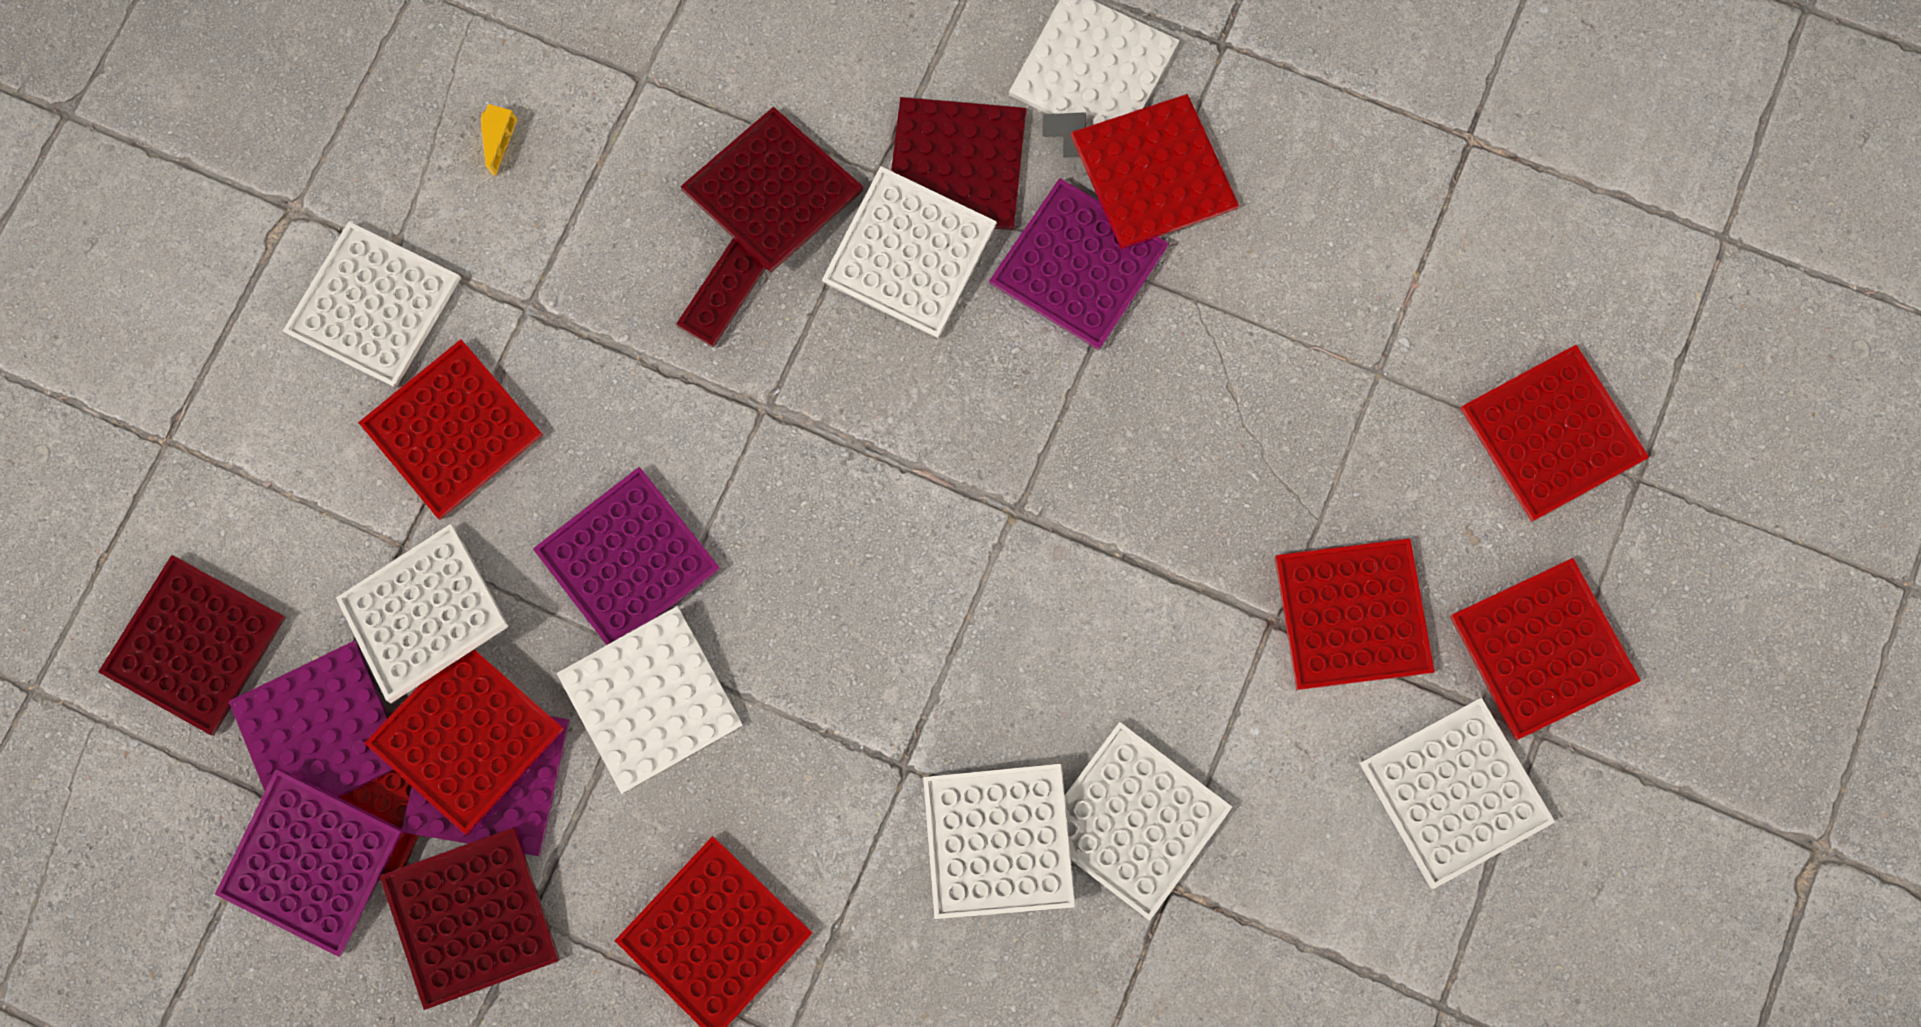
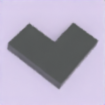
(1063, 125)

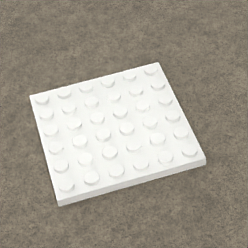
(1093, 63)
(909, 252)
(372, 304)
(421, 613)
(649, 699)
(1456, 793)
(1138, 820)
(998, 841)

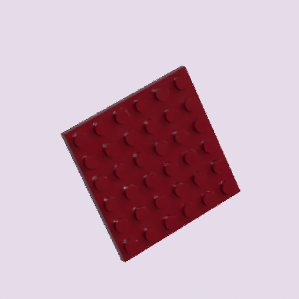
(963, 153)
(772, 189)
(192, 645)
(469, 918)

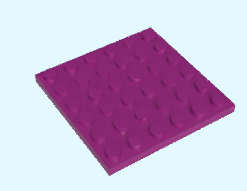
(1073, 266)
(626, 558)
(316, 723)
(523, 805)
(308, 862)

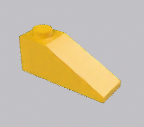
(497, 129)

